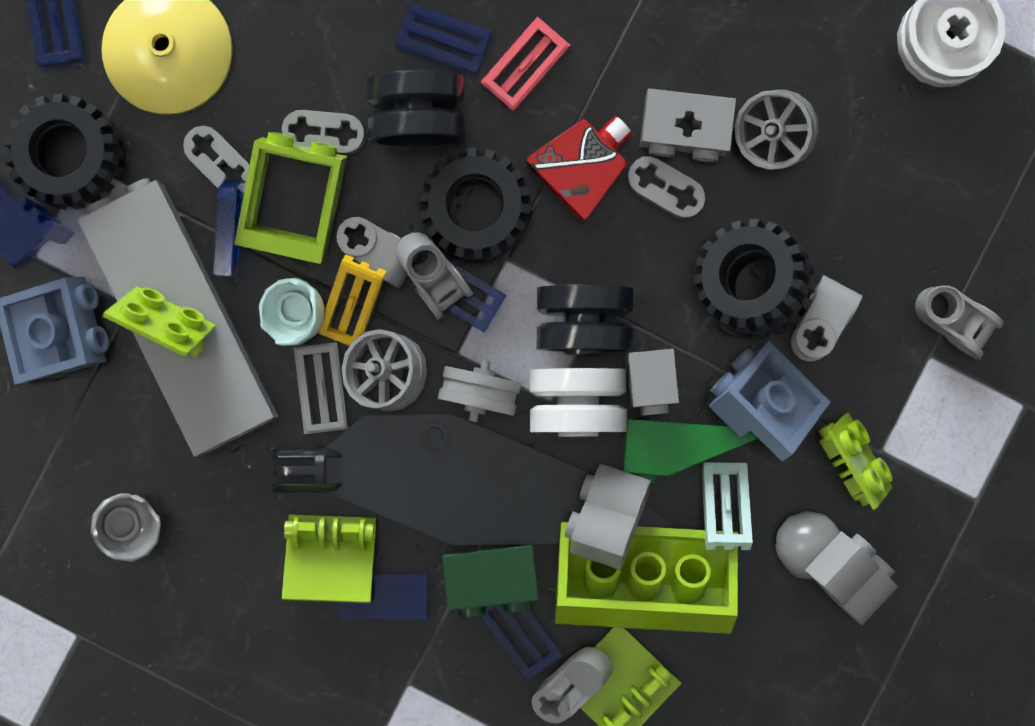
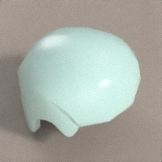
(291, 311)

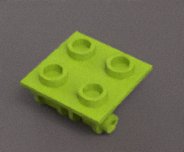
(161, 321)
(870, 475)
(329, 558)
(636, 684)

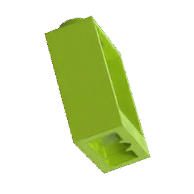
(281, 241)

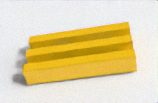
(362, 273)

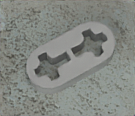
(326, 121)
(222, 148)
(671, 178)

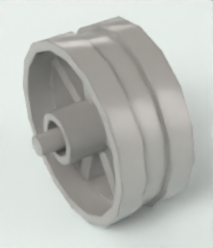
(776, 129)
(384, 370)
(479, 390)

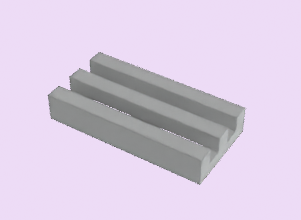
(326, 424)

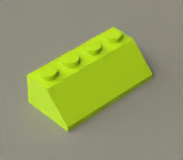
(662, 585)

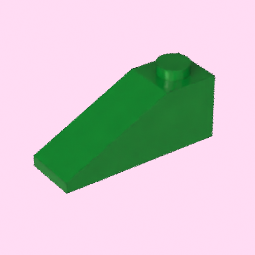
(669, 447)

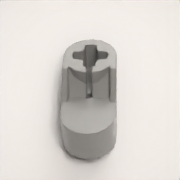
(587, 672)

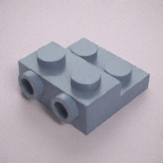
(52, 329)
(768, 399)

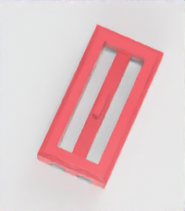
(501, 92)

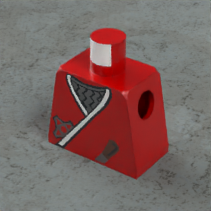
(582, 164)

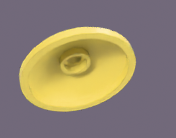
(183, 73)

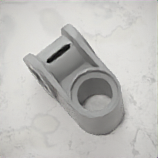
(379, 251)
(435, 278)
(827, 315)
(966, 322)

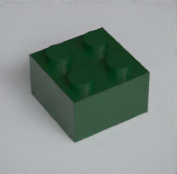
(489, 579)

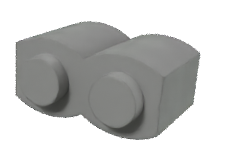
(608, 516)
(853, 576)

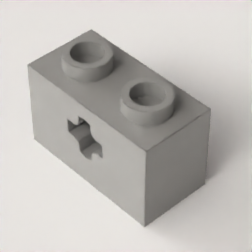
(708, 113)
(651, 381)

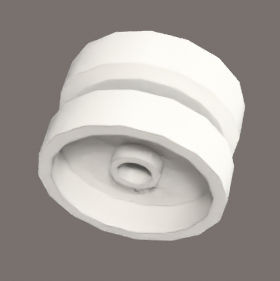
(947, 61)
(578, 401)

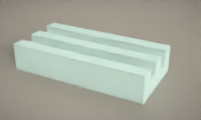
(727, 539)

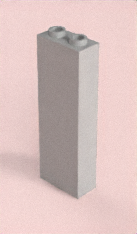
(147, 245)

